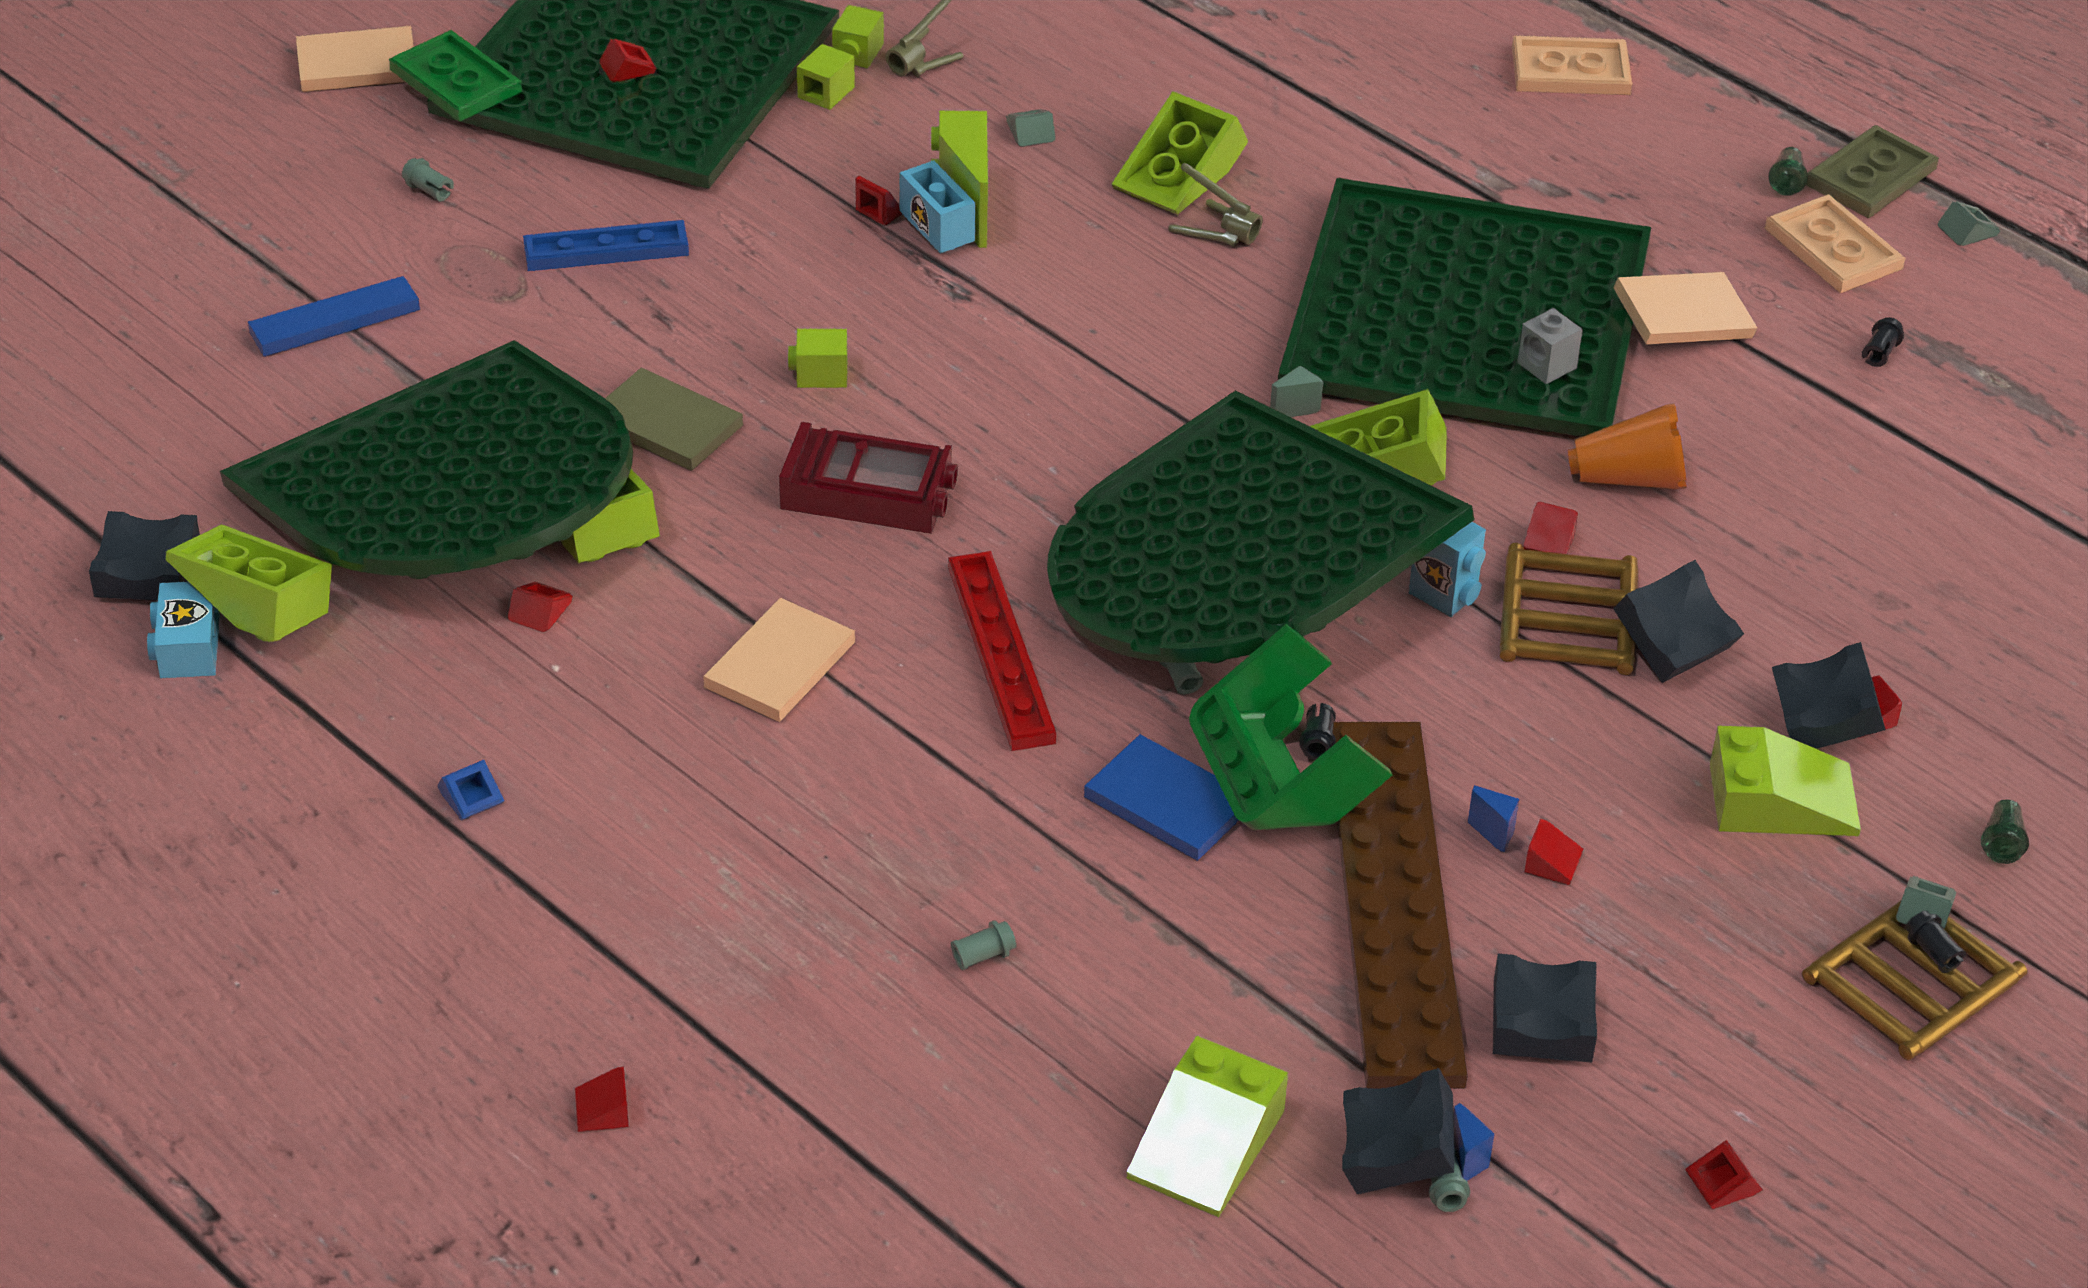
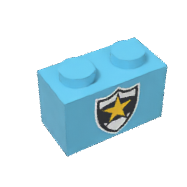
(937, 206)
(1451, 572)
(184, 632)

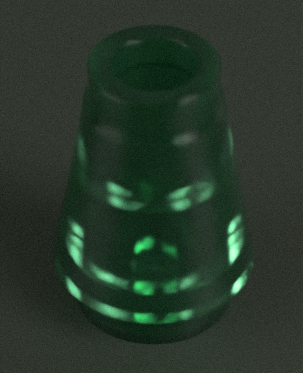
(1788, 172)
(2005, 833)

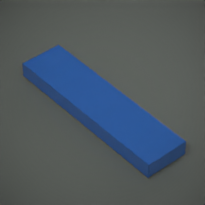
(605, 245)
(333, 316)

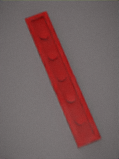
(1001, 651)

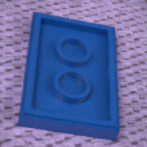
(1164, 797)

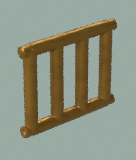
(1514, 617)
(1942, 1019)

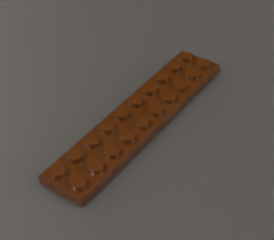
(1399, 917)

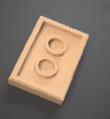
(350, 58)
(1571, 65)
(1834, 243)
(1685, 308)
(779, 659)

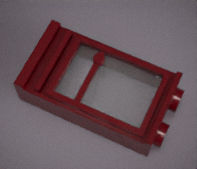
(867, 479)

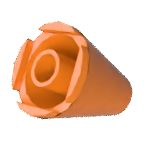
(1633, 452)

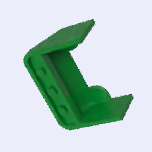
(1243, 734)

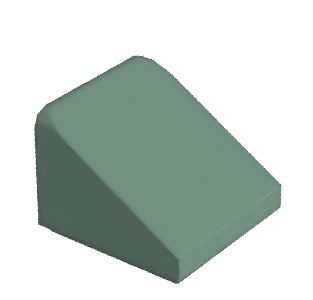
(1032, 127)
(1967, 224)
(1297, 393)
(1925, 896)

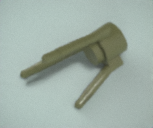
(909, 52)
(1237, 220)

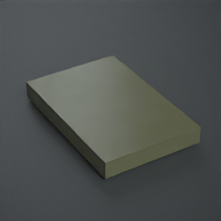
(1872, 171)
(673, 418)

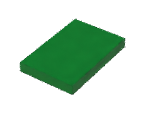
(455, 75)

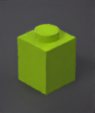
(859, 34)
(825, 76)
(820, 358)

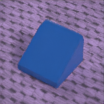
(470, 790)
(1493, 816)
(1472, 1142)

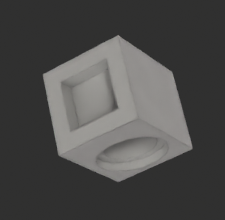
(1549, 345)

